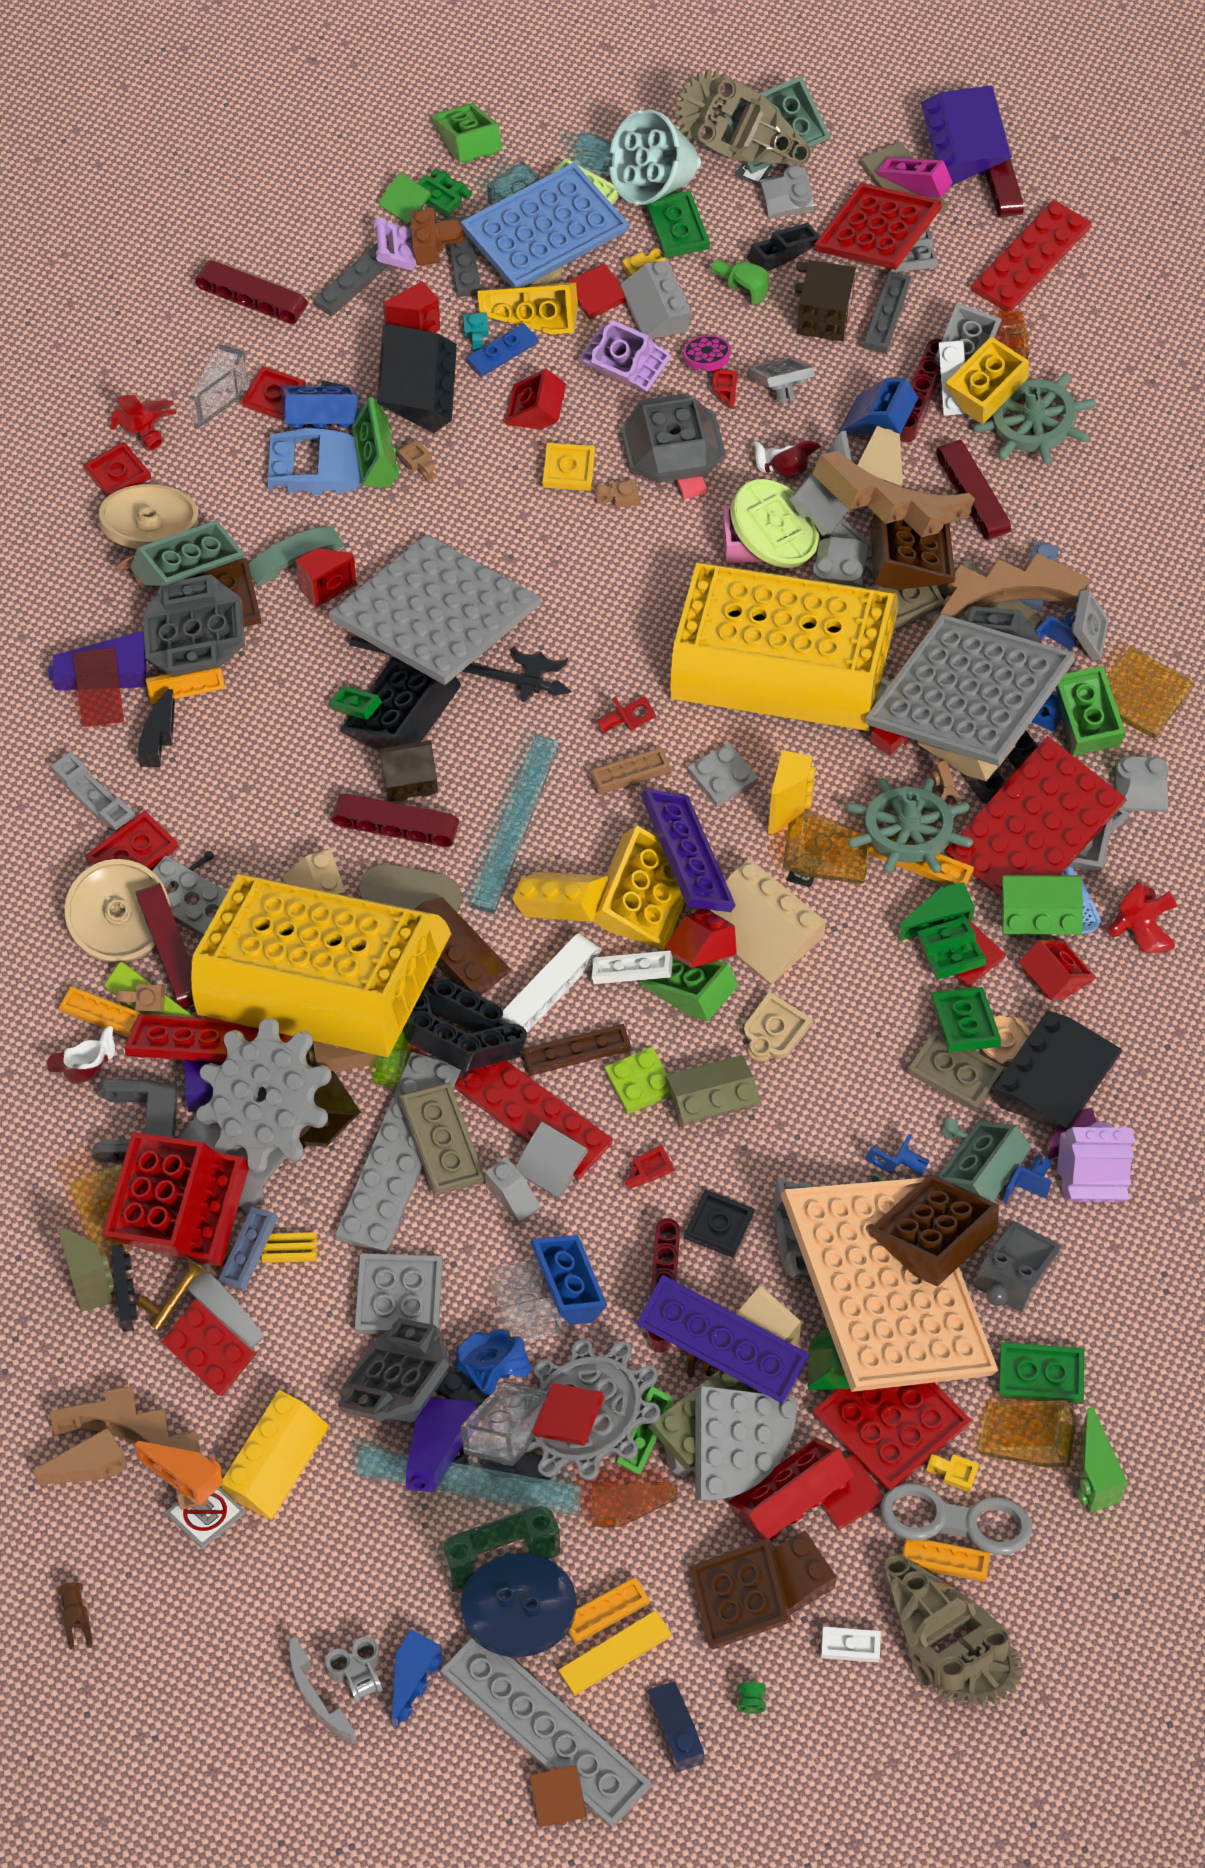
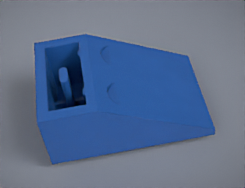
(882, 405)

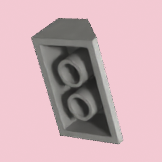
(656, 301)
(972, 327)

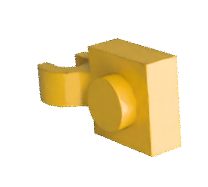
(958, 1471)

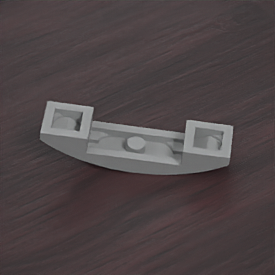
(91, 793)
(222, 1304)
(334, 1722)

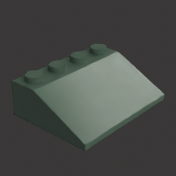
(796, 107)

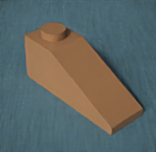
(87, 1461)

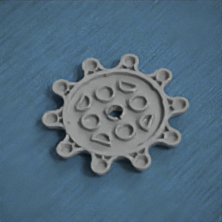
(289, 1097)
(618, 1414)

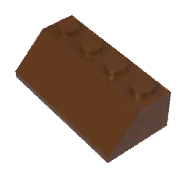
(466, 956)

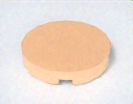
(1013, 1036)

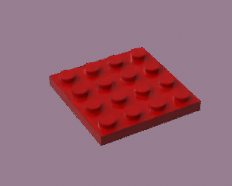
(878, 226)
(892, 1427)

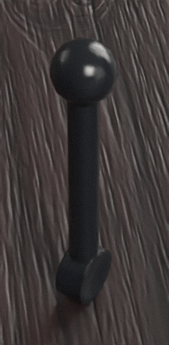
(208, 856)

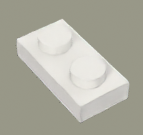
(850, 1644)

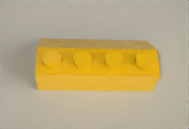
(274, 1455)

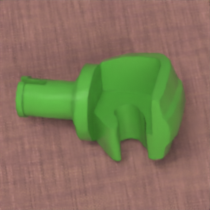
(746, 274)

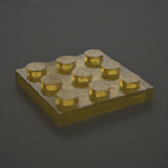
(1147, 691)

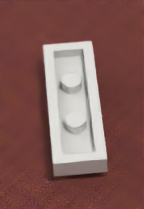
(951, 359)
(632, 967)

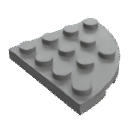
(738, 1440)

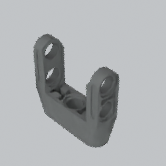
(160, 1115)

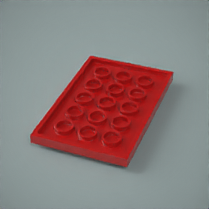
(1038, 818)

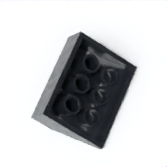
(417, 376)
(407, 708)
(1055, 1071)

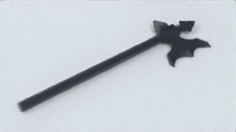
(527, 683)

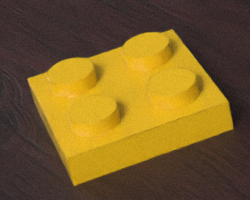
(569, 466)

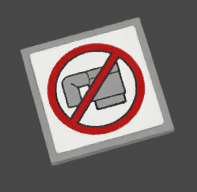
(207, 1521)

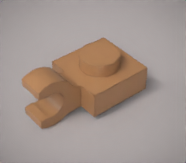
(416, 457)
(621, 493)
(943, 779)
(146, 997)

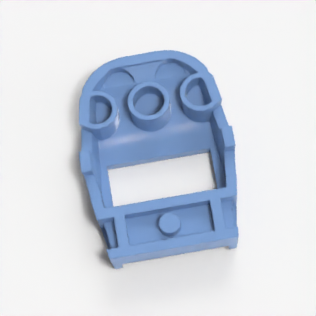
(336, 468)

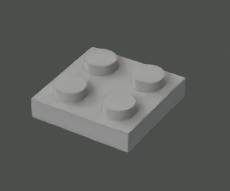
(1090, 625)
(722, 775)

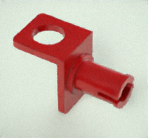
(625, 715)

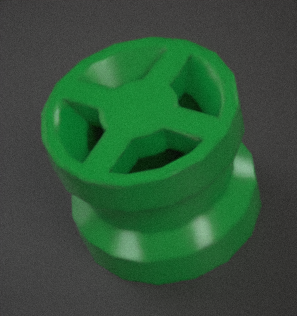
(751, 1697)

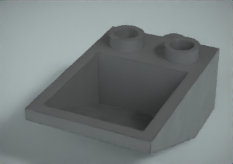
(1016, 1267)

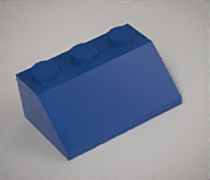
(319, 405)
(569, 1278)

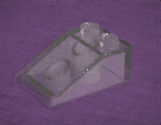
(219, 384)
(524, 1300)
(503, 1423)

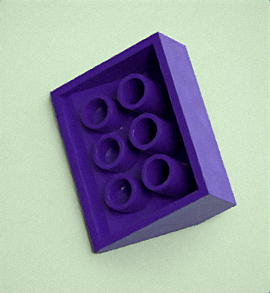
(966, 131)

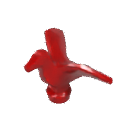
(141, 418)
(1139, 912)

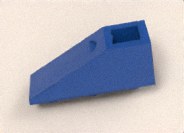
(413, 1666)

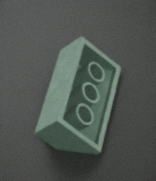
(185, 554)

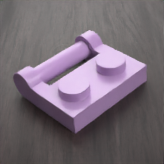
(400, 244)

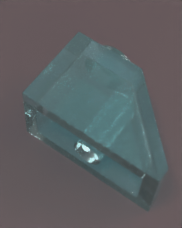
(593, 153)

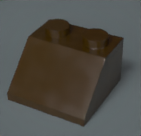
(409, 771)

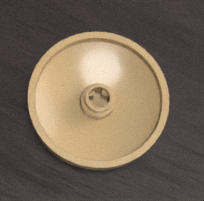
(146, 514)
(106, 912)

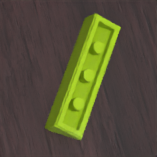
(126, 979)

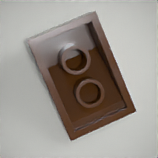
(803, 1571)

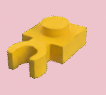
(637, 261)

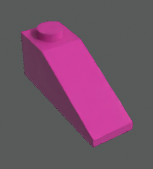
(920, 176)

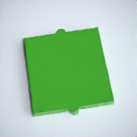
(403, 197)

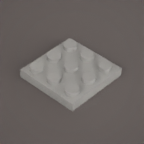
(396, 1289)

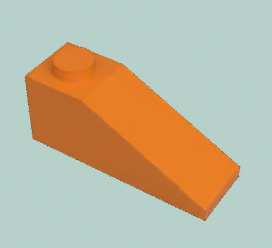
(183, 1469)

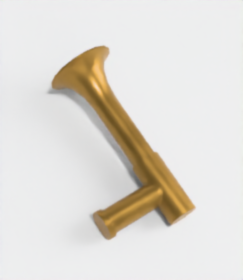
(162, 1314)

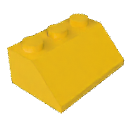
(988, 379)
(791, 790)
(560, 896)

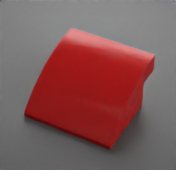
(176, 1198)

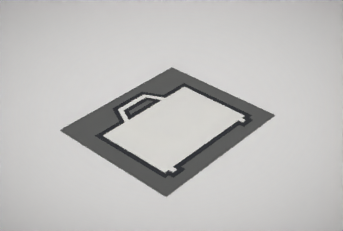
(744, 174)

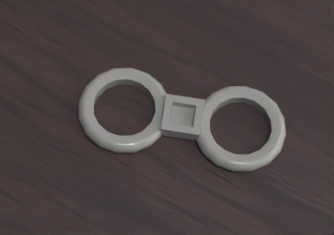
(956, 1519)

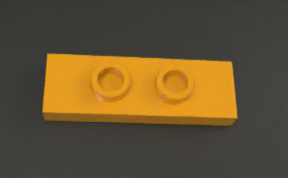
(185, 684)
(98, 1011)
(948, 1559)
(608, 1609)

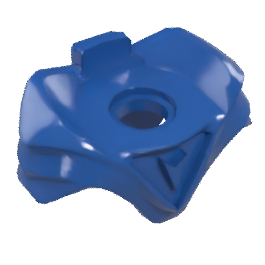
(501, 1357)

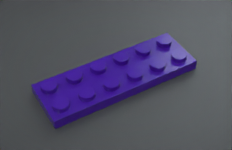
(687, 850)
(723, 1339)

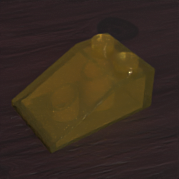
(822, 850)
(94, 1200)
(1029, 1432)

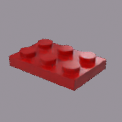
(138, 841)
(209, 1347)

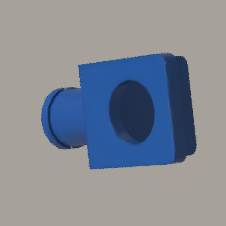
(1058, 630)
(1049, 713)
(904, 1156)
(1032, 1179)

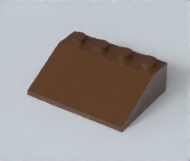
(908, 560)
(936, 1228)

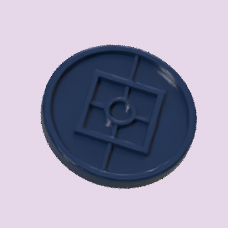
(518, 1605)

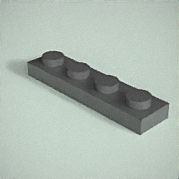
(464, 265)
(350, 282)
(887, 312)

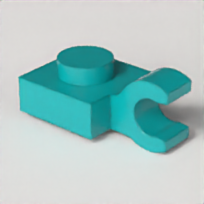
(476, 327)

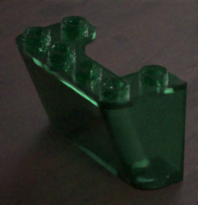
(534, 1525)

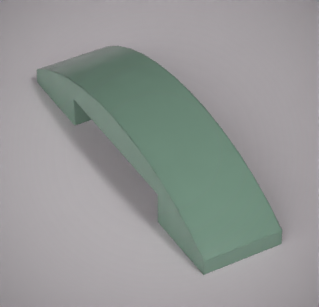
(285, 553)

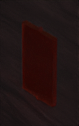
(98, 687)

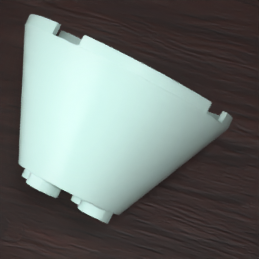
(650, 158)

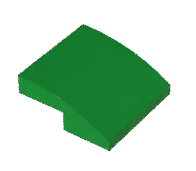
(951, 948)

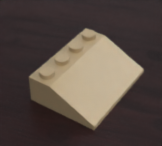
(769, 922)

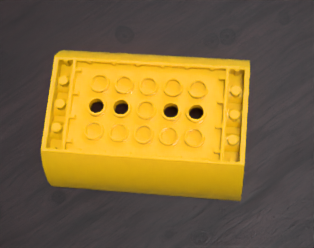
(776, 661)
(334, 993)

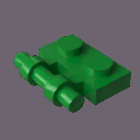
(442, 198)

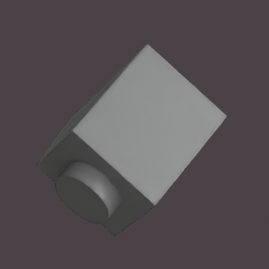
(511, 1190)

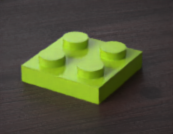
(638, 1080)

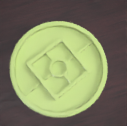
(772, 525)

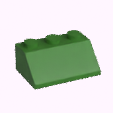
(375, 446)
(1042, 904)

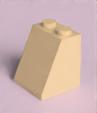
(883, 456)
(771, 1315)

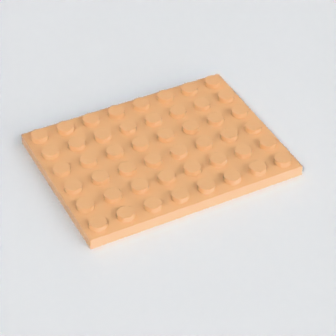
(879, 1314)

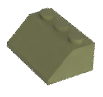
(712, 1090)
(88, 1271)

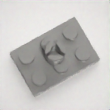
(781, 375)

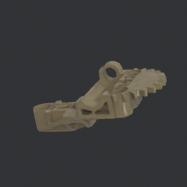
(757, 128)
(932, 1612)

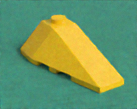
(540, 307)

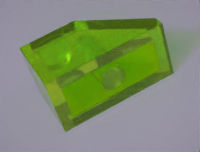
(390, 1069)

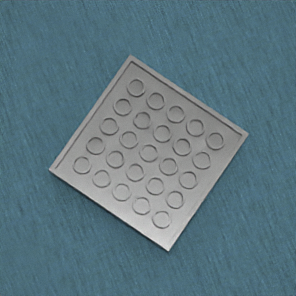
(435, 609)
(970, 689)

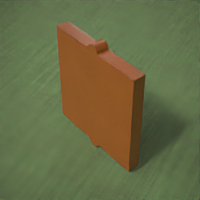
(558, 1796)

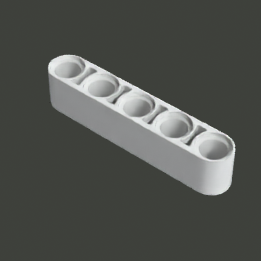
(551, 982)

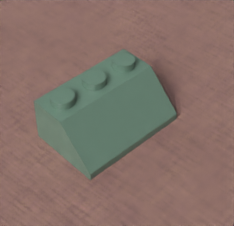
(986, 1159)

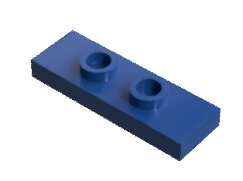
(502, 350)

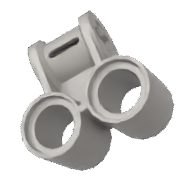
(359, 1671)

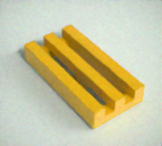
(287, 1242)

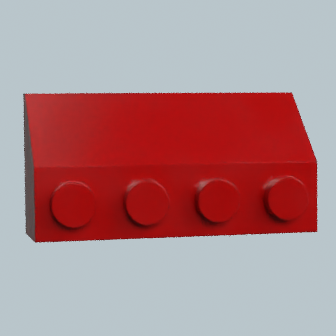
(792, 1489)

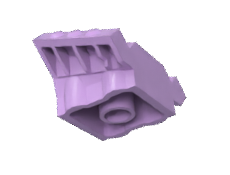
(625, 355)
(1096, 1163)

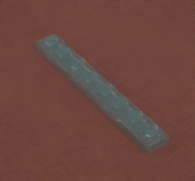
(514, 824)
(478, 1482)

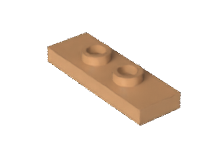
(630, 771)

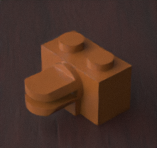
(430, 235)

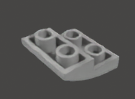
(921, 255)
(819, 504)
(551, 1160)

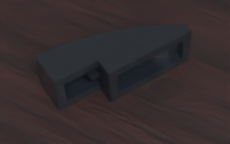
(783, 246)
(157, 731)

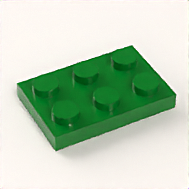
(678, 224)
(965, 1019)
(1041, 1372)

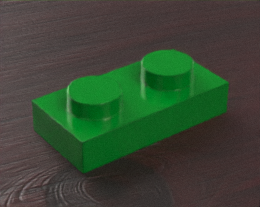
(355, 702)

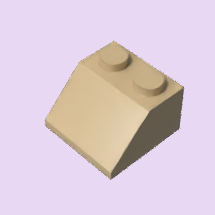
(316, 872)

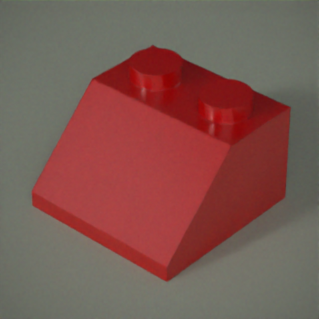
(414, 309)
(536, 401)
(325, 574)
(702, 939)
(1056, 969)

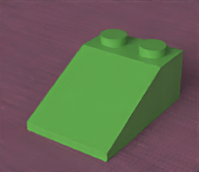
(468, 132)
(1089, 711)
(695, 990)
(1100, 1474)

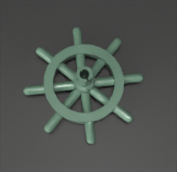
(1035, 415)
(909, 824)

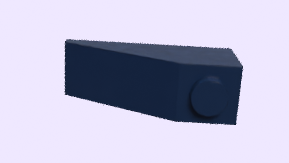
(676, 1727)

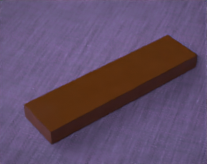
(576, 1049)

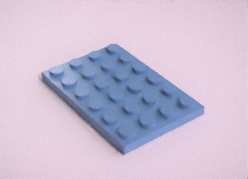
(544, 226)

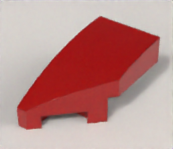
(725, 386)
(649, 1167)

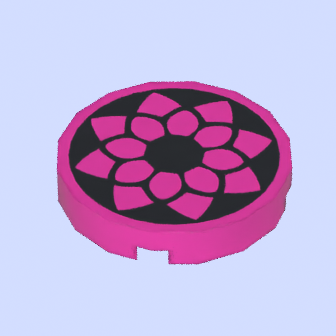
(707, 352)

